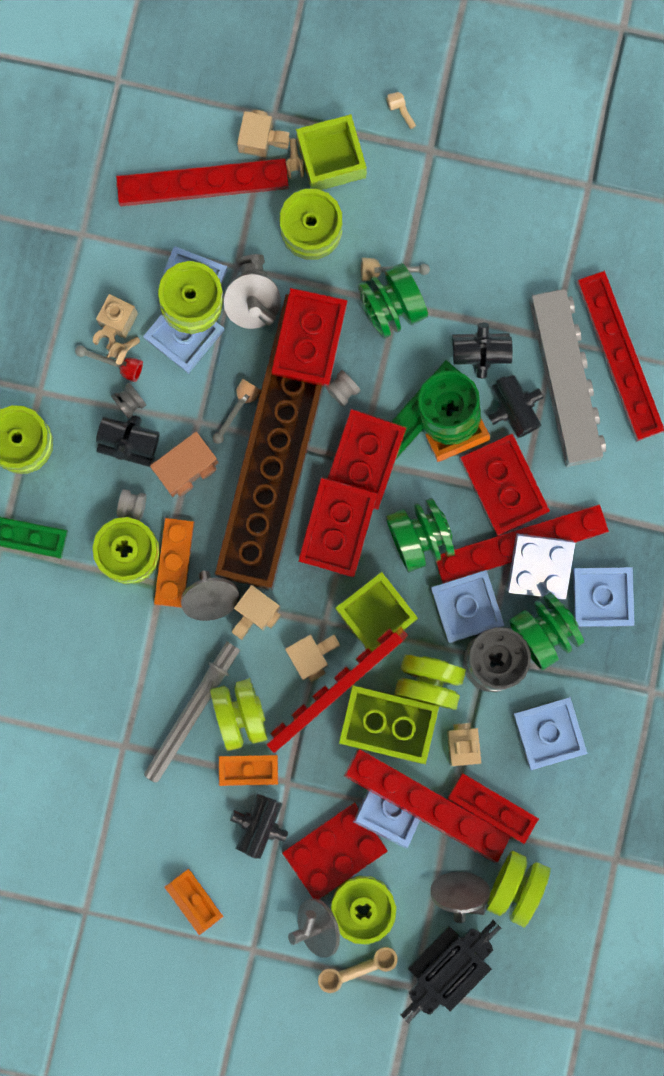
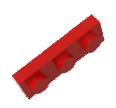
(493, 808)

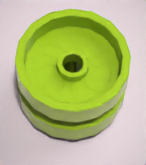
(307, 207)
(190, 280)
(35, 444)
(109, 548)
(431, 677)
(238, 714)
(519, 889)
(363, 927)

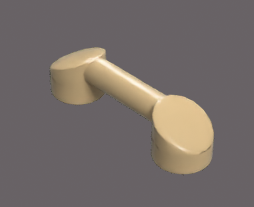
(384, 960)

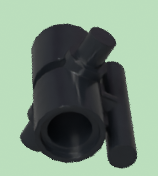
(482, 349)
(515, 406)
(127, 440)
(258, 826)

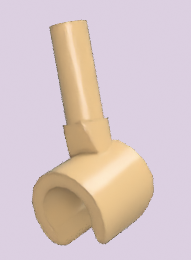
(395, 101)
(294, 162)
(120, 350)

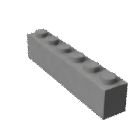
(566, 377)

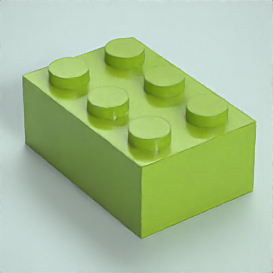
(389, 725)

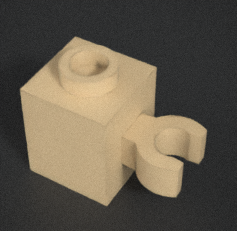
(257, 134)
(116, 319)
(256, 610)
(309, 657)
(463, 745)

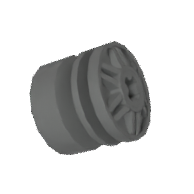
(512, 654)

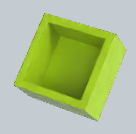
(331, 153)
(374, 611)

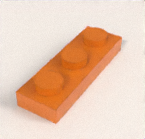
(174, 562)

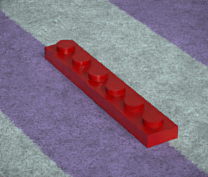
(202, 182)
(620, 356)
(499, 550)
(344, 680)
(427, 806)

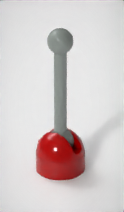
(129, 369)

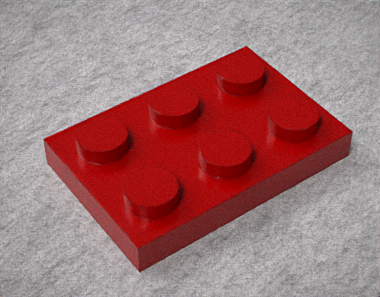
(309, 337)
(367, 453)
(504, 484)
(338, 527)
(334, 853)

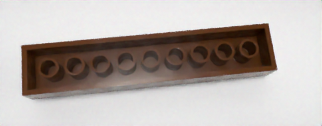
(269, 477)

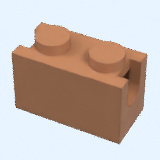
(185, 465)

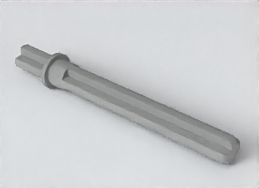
(192, 711)

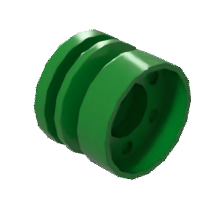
(392, 301)
(449, 392)
(420, 534)
(547, 630)

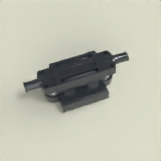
(449, 969)

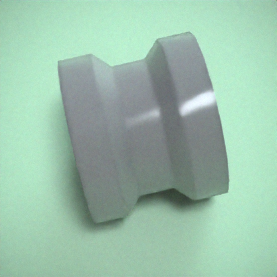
(342, 388)
(131, 505)

